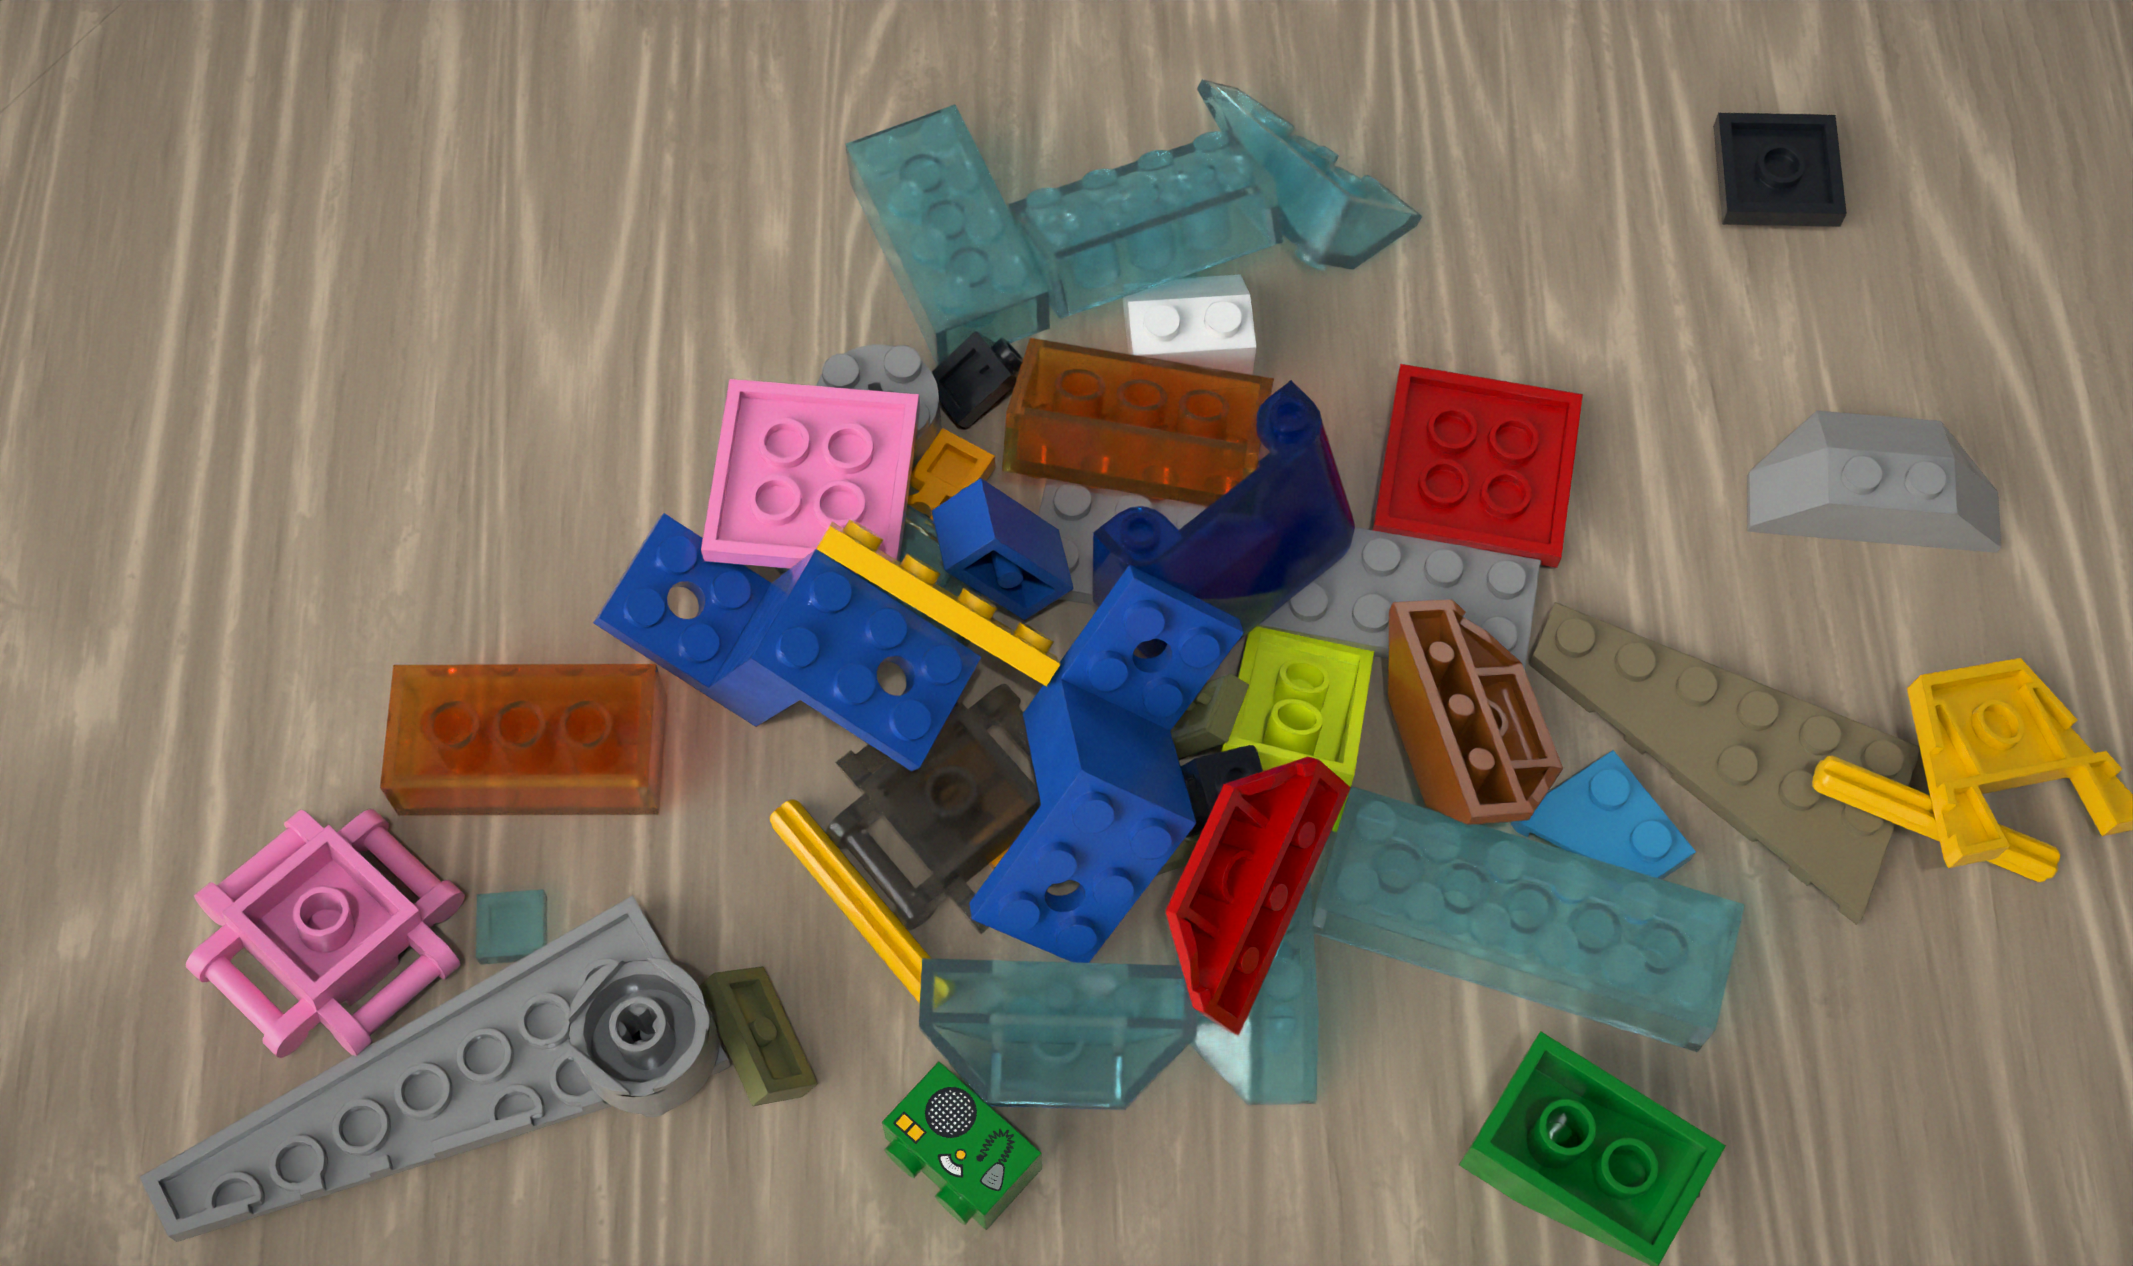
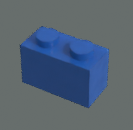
(1002, 549)

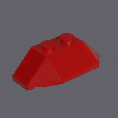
(1249, 882)

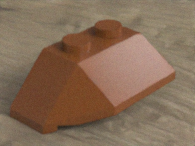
(1466, 716)

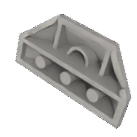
(1874, 484)

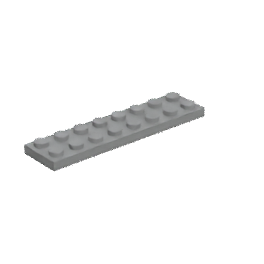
(1351, 597)

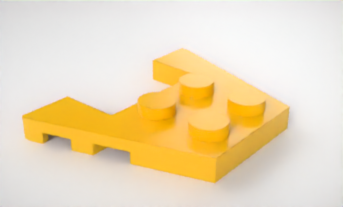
(1998, 732)

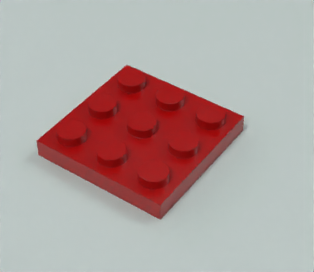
(1479, 463)

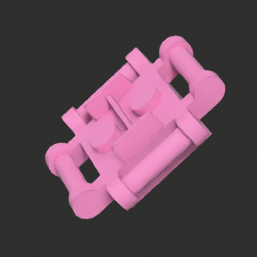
(326, 930)

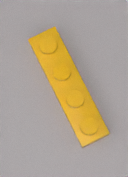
(964, 614)

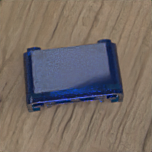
(1254, 541)

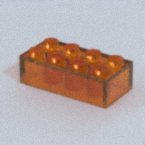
(1132, 423)
(524, 739)

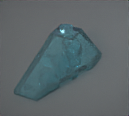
(1321, 206)

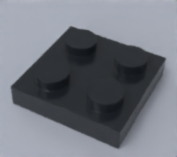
(1779, 169)

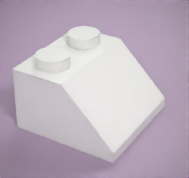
(1194, 323)

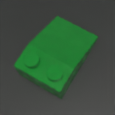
(1592, 1152)

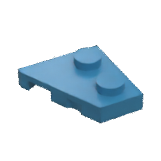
(1611, 820)

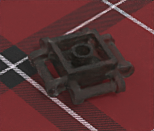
(949, 812)

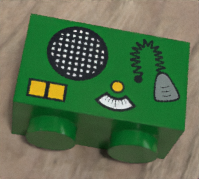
(960, 1148)

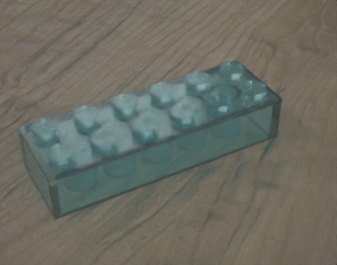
(1528, 919)

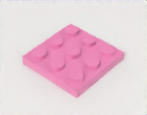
(804, 459)

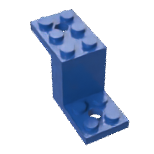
(790, 640)
(1107, 768)

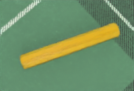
(1915, 812)
(851, 893)

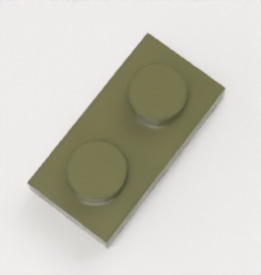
(758, 1035)

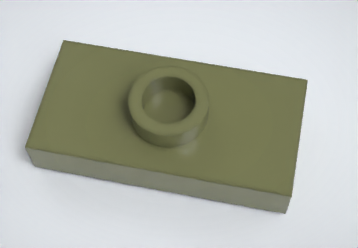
(1209, 716)

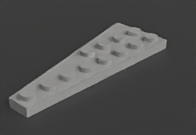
(429, 1091)

